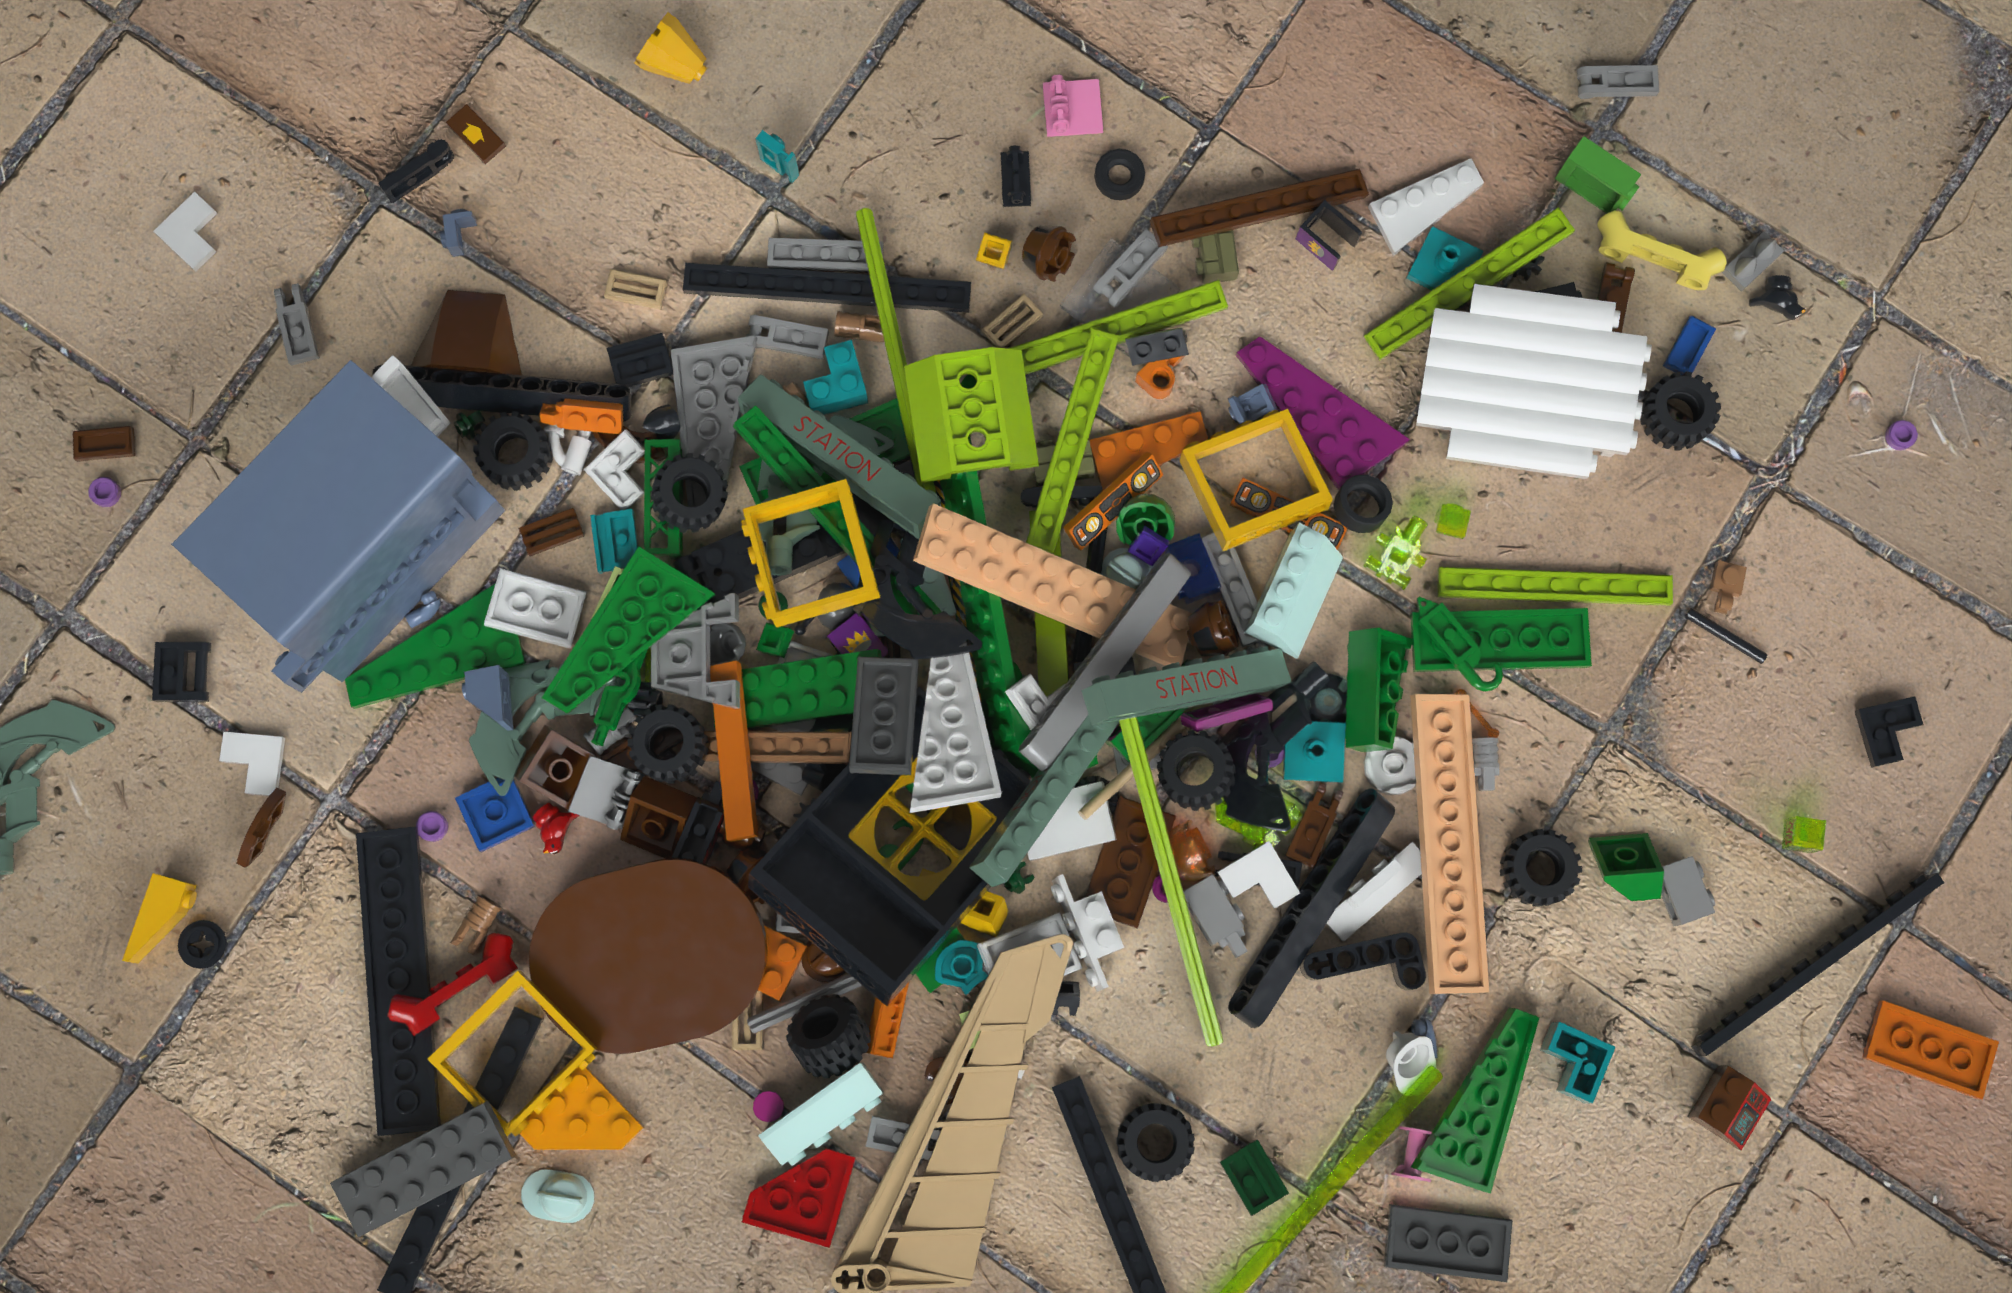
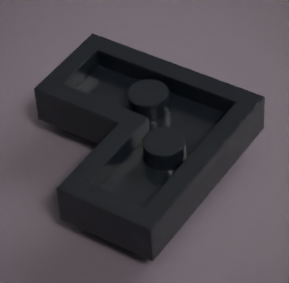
(1879, 728)

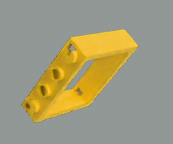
(796, 503)
(1270, 521)
(467, 1029)

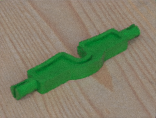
(615, 699)

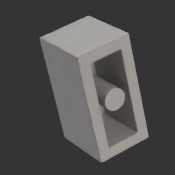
(1685, 892)

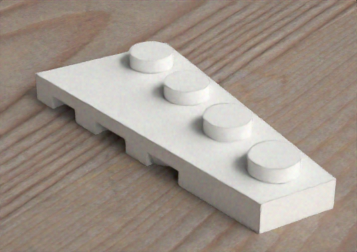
(1418, 206)

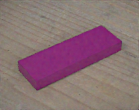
(1226, 712)

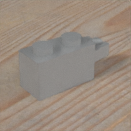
(1215, 914)

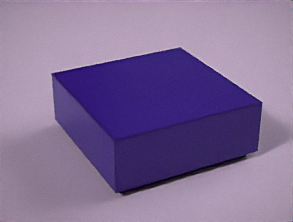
(1148, 546)

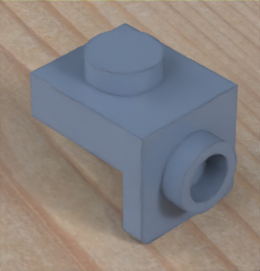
(451, 236)
(1251, 405)

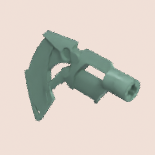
(800, 524)
(58, 728)
(500, 750)

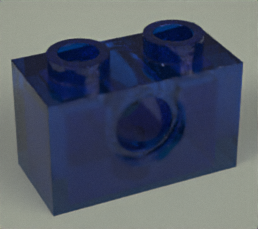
(1205, 583)

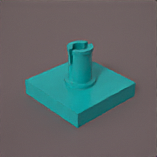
(1441, 259)
(1316, 753)

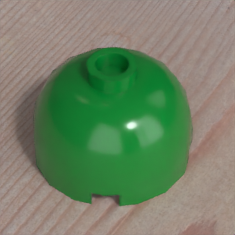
(1145, 511)

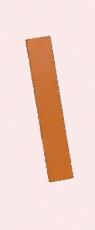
(734, 759)

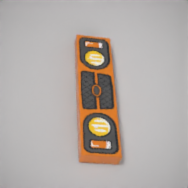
(1259, 500)
(1109, 502)

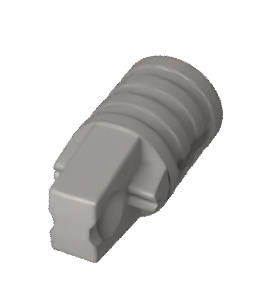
(626, 719)
(1486, 762)

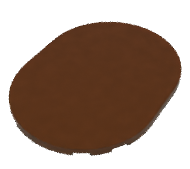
(650, 954)

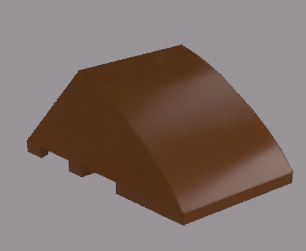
(470, 335)

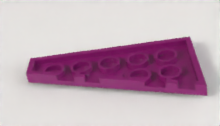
(1334, 427)

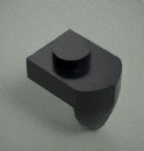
(663, 422)

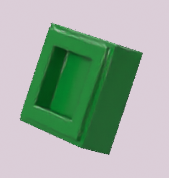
(775, 640)

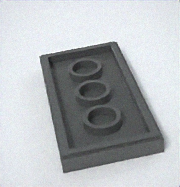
(884, 716)
(1448, 1243)

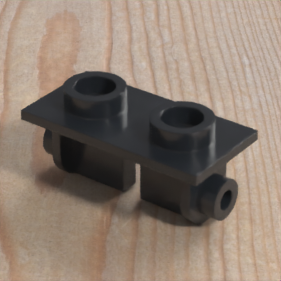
(1015, 177)
(1157, 346)

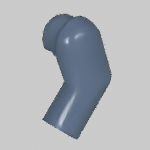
(426, 612)
(1425, 1028)

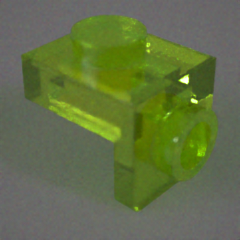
(1452, 520)

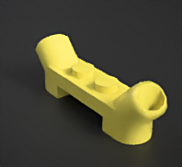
(1693, 269)

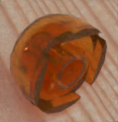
(1190, 852)

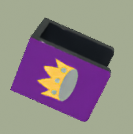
(1335, 221)
(855, 636)

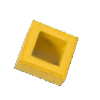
(994, 251)

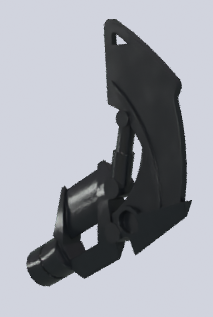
(921, 634)
(1255, 799)

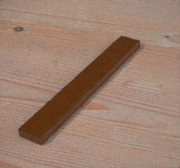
(1257, 207)

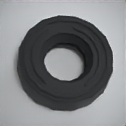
(1119, 191)

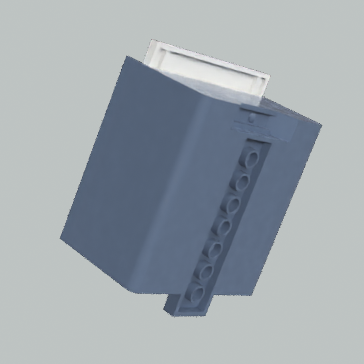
(342, 522)

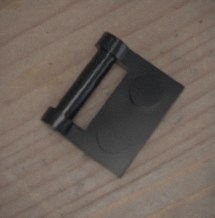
(171, 672)

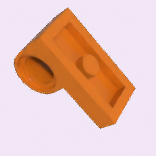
(1158, 369)

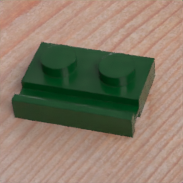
(1254, 1177)

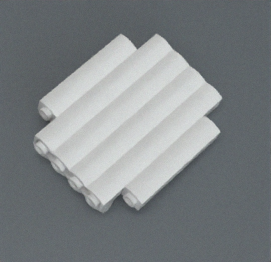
(1533, 381)

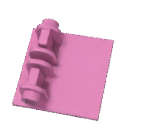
(1072, 107)

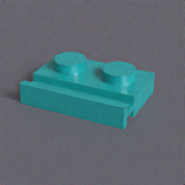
(773, 153)
(614, 539)

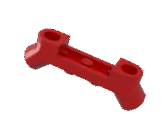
(421, 1013)

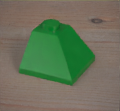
(1629, 865)

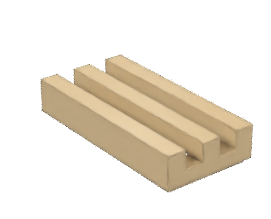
(631, 299)
(994, 338)
(747, 1032)

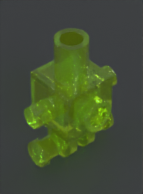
(1399, 552)

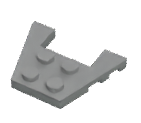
(683, 656)

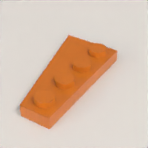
(1163, 439)

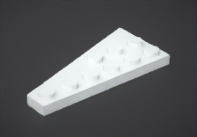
(954, 744)

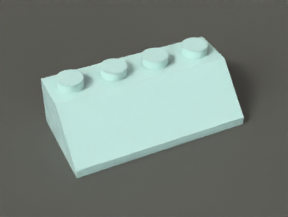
(1295, 591)
(821, 1114)

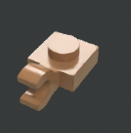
(1728, 582)

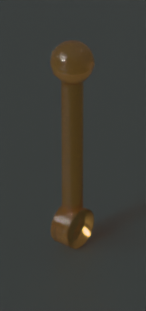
(1492, 732)

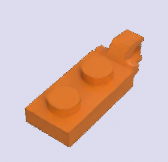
(584, 415)

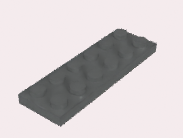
(423, 1169)

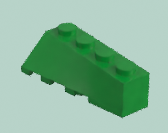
(1374, 687)

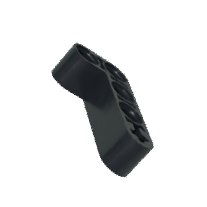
(1360, 961)

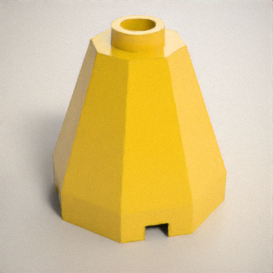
(672, 52)

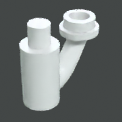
(577, 452)

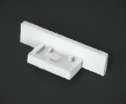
(1375, 893)
(1091, 927)

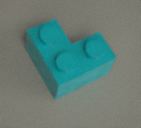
(843, 386)
(1585, 1058)

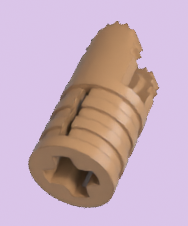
(858, 327)
(478, 918)

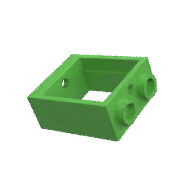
(1599, 176)

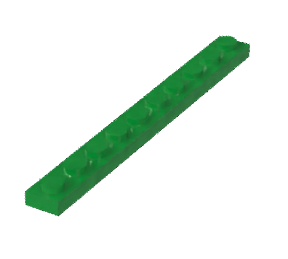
(799, 477)

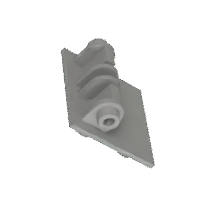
(604, 792)

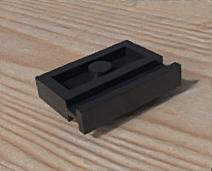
(640, 360)

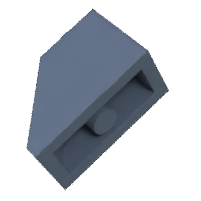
(490, 693)

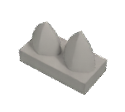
(1752, 261)

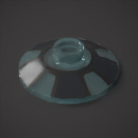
(1337, 712)

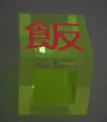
(1803, 834)

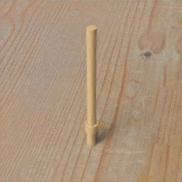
(1127, 773)

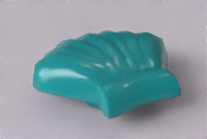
(960, 966)

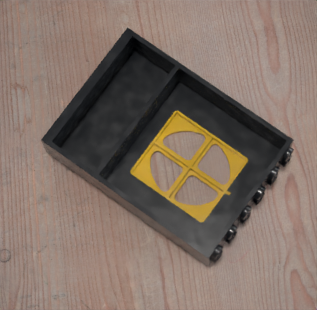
(858, 903)

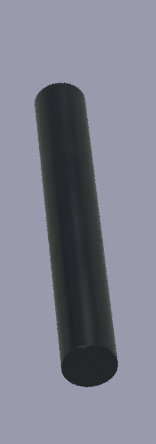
(1726, 636)

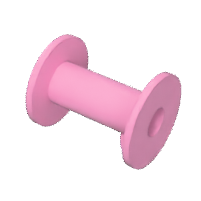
(1415, 1143)

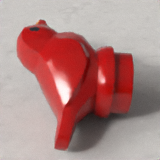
(553, 827)

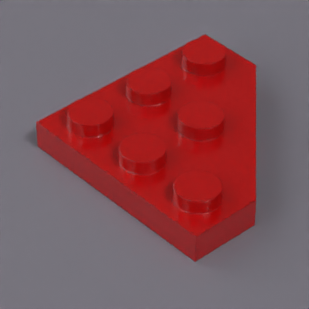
(803, 1199)

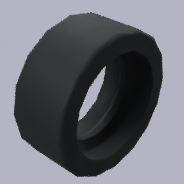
(1376, 489)

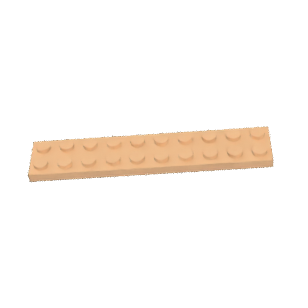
(1040, 581)
(1449, 844)

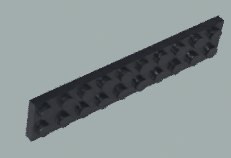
(396, 965)

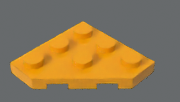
(582, 1118)

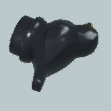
(1779, 297)

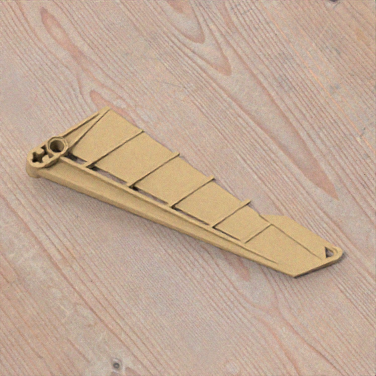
(952, 1201)

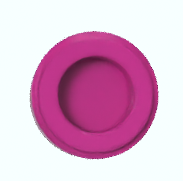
(768, 1106)

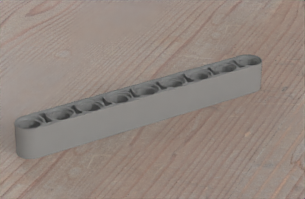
(1105, 658)

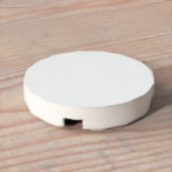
(1392, 769)

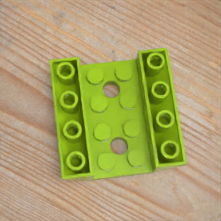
(948, 413)

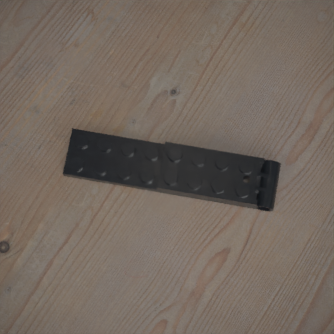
(738, 573)

